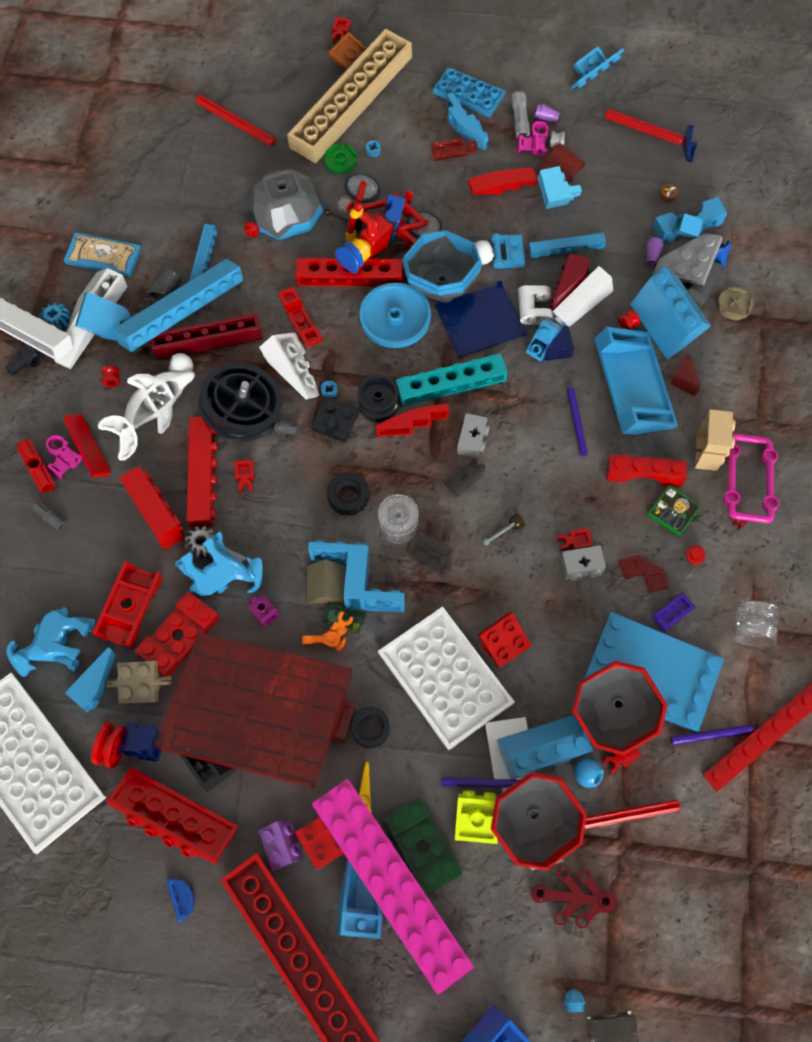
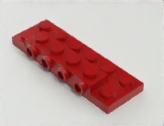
(172, 817)

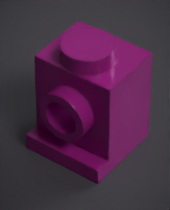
(264, 616)

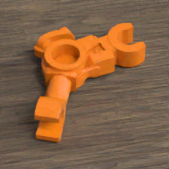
(332, 637)

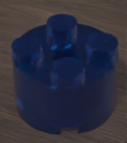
(140, 742)

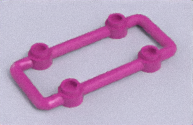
(732, 497)

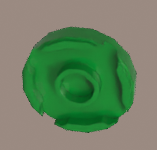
(340, 159)

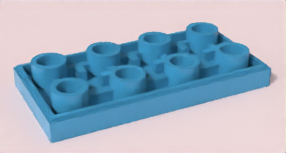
(471, 91)

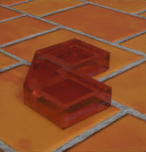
(638, 566)

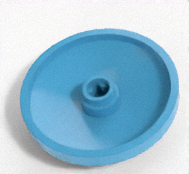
(395, 315)

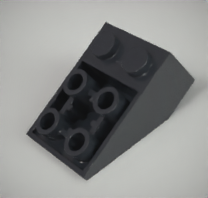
(207, 773)

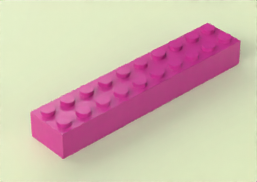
(393, 886)

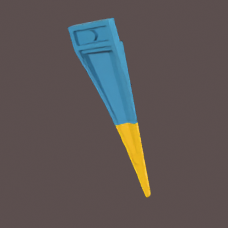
(357, 908)

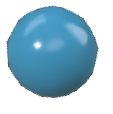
(588, 773)

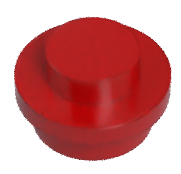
(251, 229)
(695, 554)

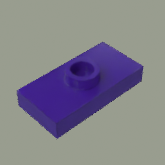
(673, 612)

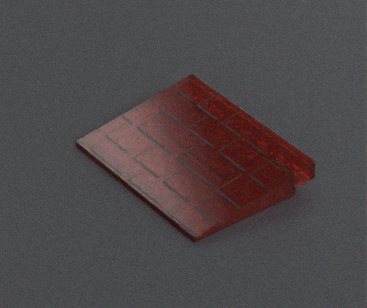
(255, 709)

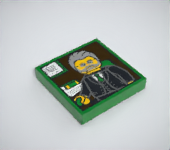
(674, 510)

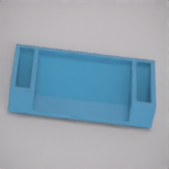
(635, 381)

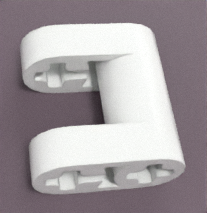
(527, 297)

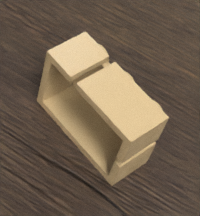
(714, 440)

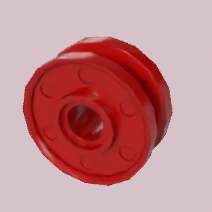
(107, 745)

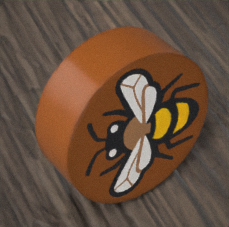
(669, 192)

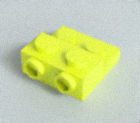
(475, 817)

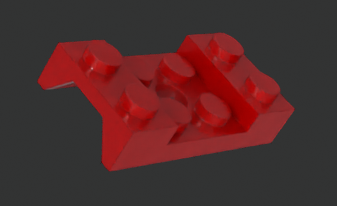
(189, 617)
(122, 624)

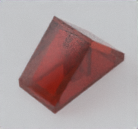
(686, 377)

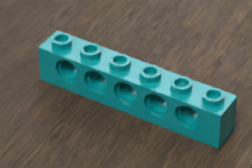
(444, 387)

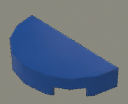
(182, 898)

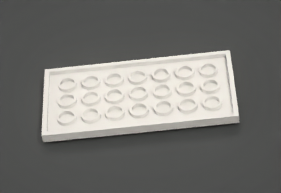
(40, 777)

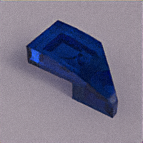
(688, 145)

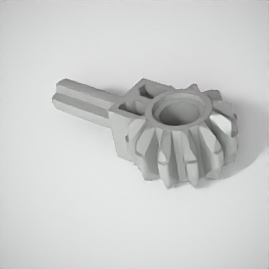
(201, 549)

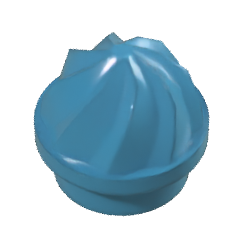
(574, 1001)

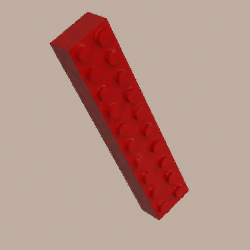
(296, 954)

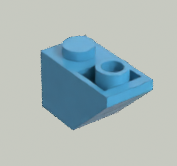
(543, 338)

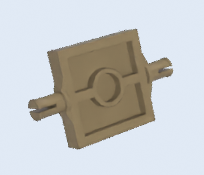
(138, 682)

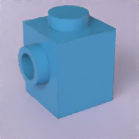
(688, 225)

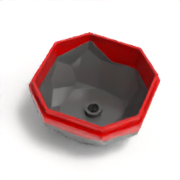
(621, 727)
(549, 835)

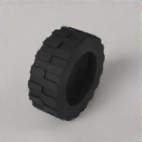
(356, 505)

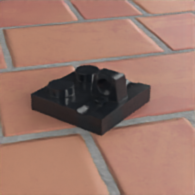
(335, 419)

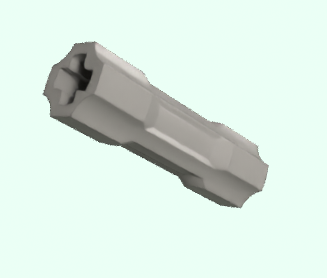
(520, 114)

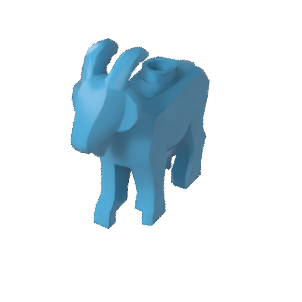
(221, 571)
(50, 641)

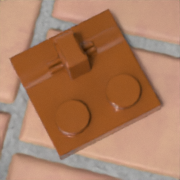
(347, 51)

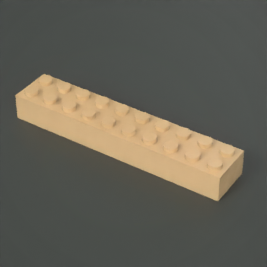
(350, 96)

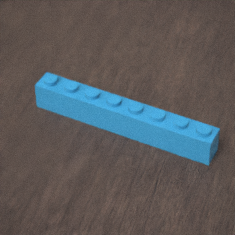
(178, 305)

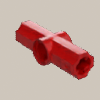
(40, 473)

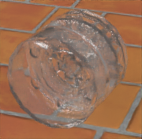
(400, 528)
(756, 624)

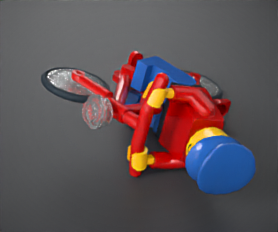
(381, 226)

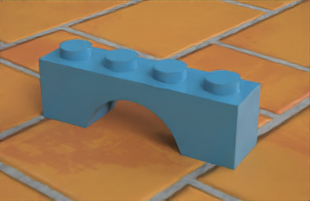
(711, 211)

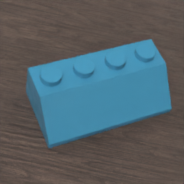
(544, 746)

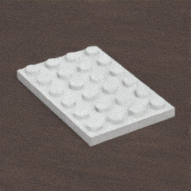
(445, 678)

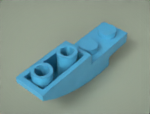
(465, 124)

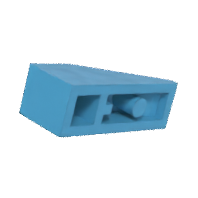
(92, 683)

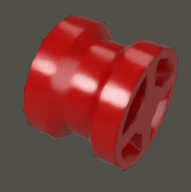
(629, 320)
(110, 376)

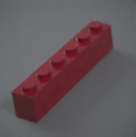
(207, 336)

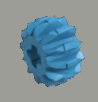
(56, 315)

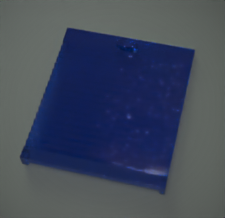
(480, 320)

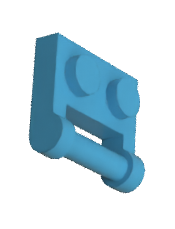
(513, 251)

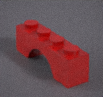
(667, 471)

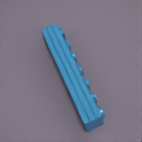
(566, 245)
(204, 251)

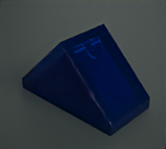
(561, 346)

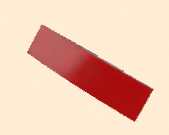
(497, 182)
(405, 422)

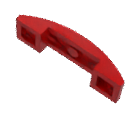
(299, 318)

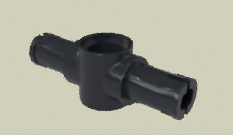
(27, 357)

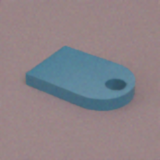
(100, 316)

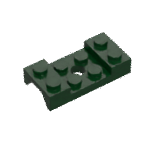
(408, 828)

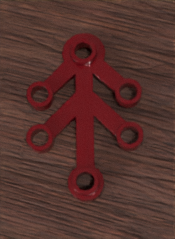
(577, 898)

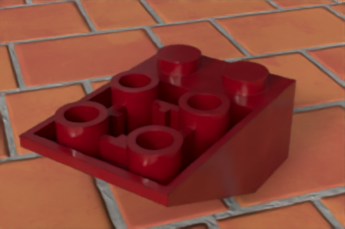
(572, 275)

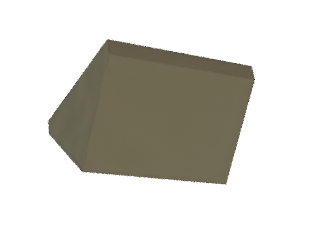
(325, 582)

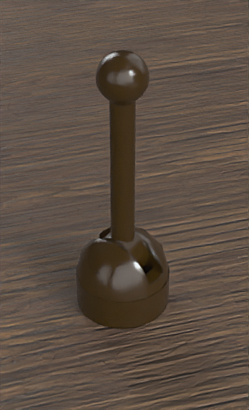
(358, 224)

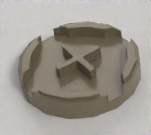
(735, 303)

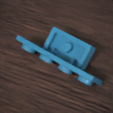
(591, 63)

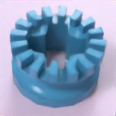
(375, 152)
(329, 384)

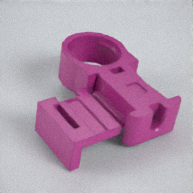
(535, 141)
(64, 456)

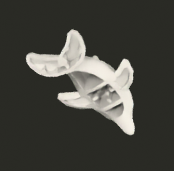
(149, 401)

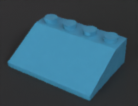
(669, 312)

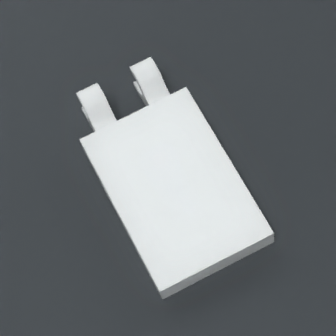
(497, 730)

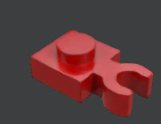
(340, 28)
(244, 472)
(577, 539)
(624, 760)

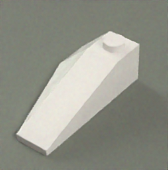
(286, 356)

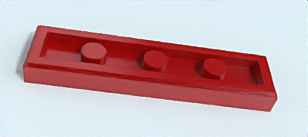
(87, 446)

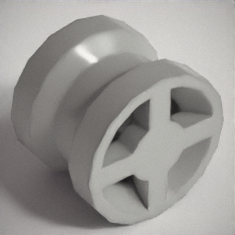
(556, 138)

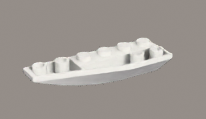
(104, 284)

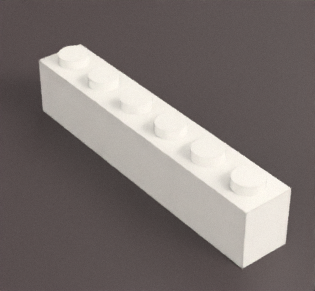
(34, 331)

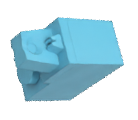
(555, 189)

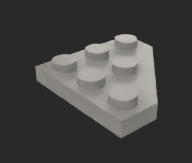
(693, 260)

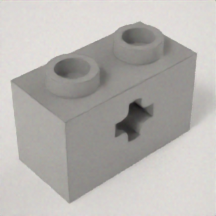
(471, 445)
(589, 556)

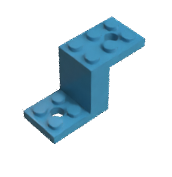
(357, 560)

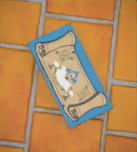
(102, 253)

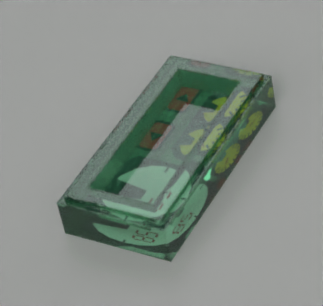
(333, 610)

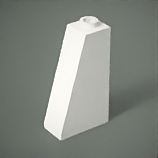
(584, 297)

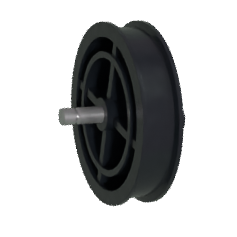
(240, 401)

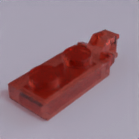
(453, 149)

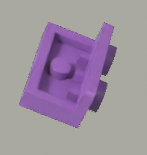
(280, 844)

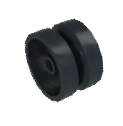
(378, 398)

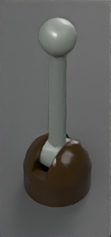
(515, 522)

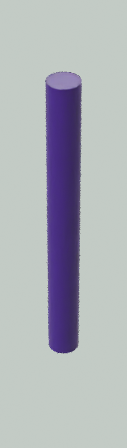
(577, 421)
(712, 734)
(478, 782)

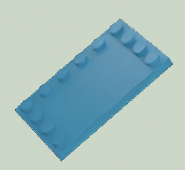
(678, 669)

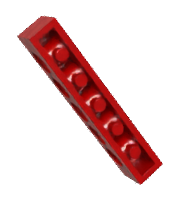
(332, 273)

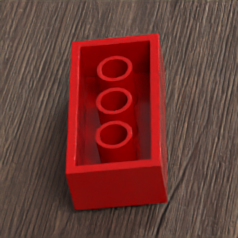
(153, 507)

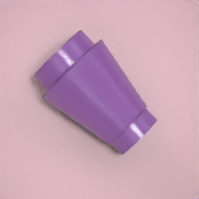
(546, 113)
(654, 249)

